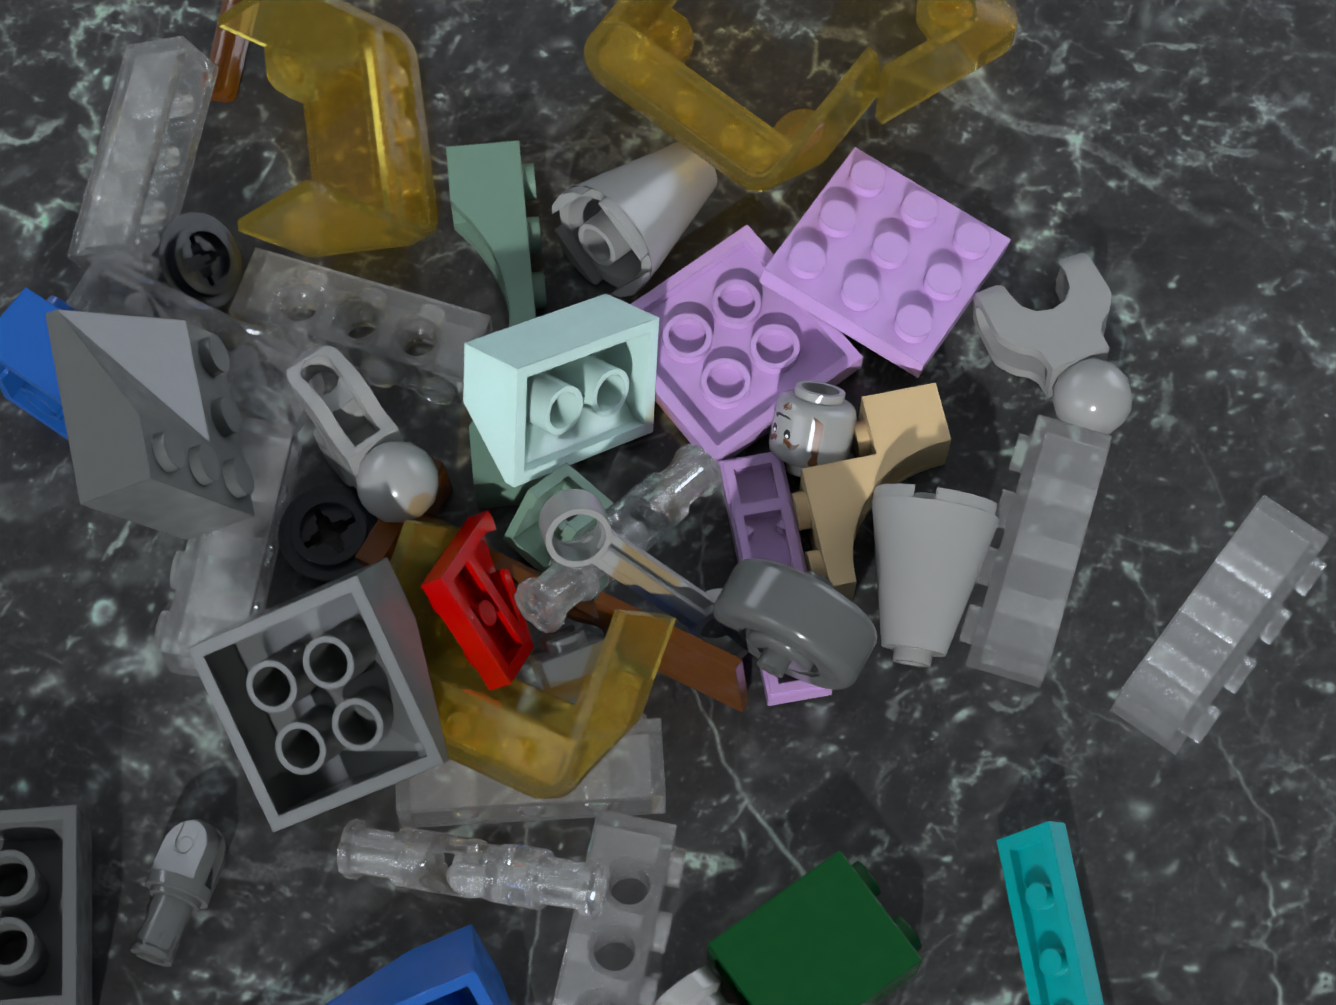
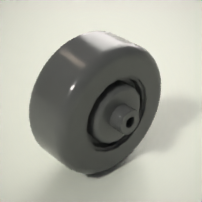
(795, 623)

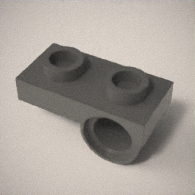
(565, 661)

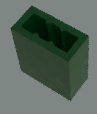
(818, 943)

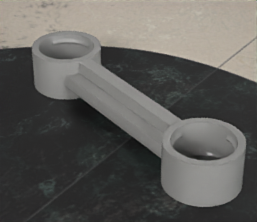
(629, 565)

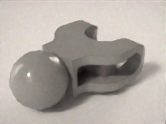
(1060, 346)
(362, 441)

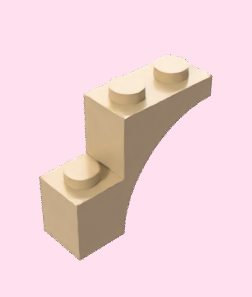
(892, 440)

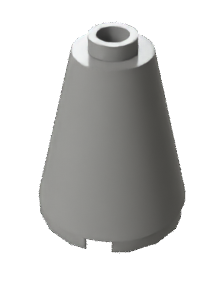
(632, 216)
(927, 565)

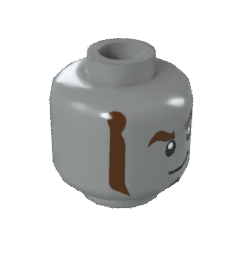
(812, 426)

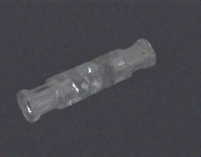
(654, 510)
(497, 873)

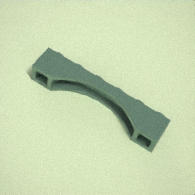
(490, 214)

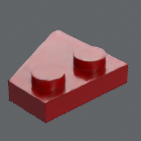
(480, 604)

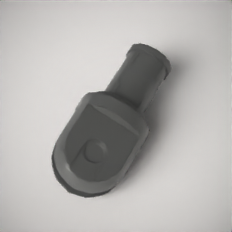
(180, 884)

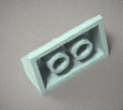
(563, 386)

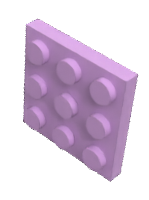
(885, 261)
(735, 347)

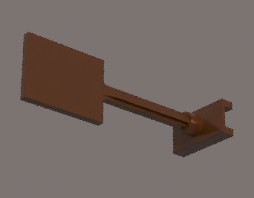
(685, 656)

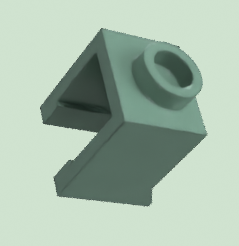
(524, 530)

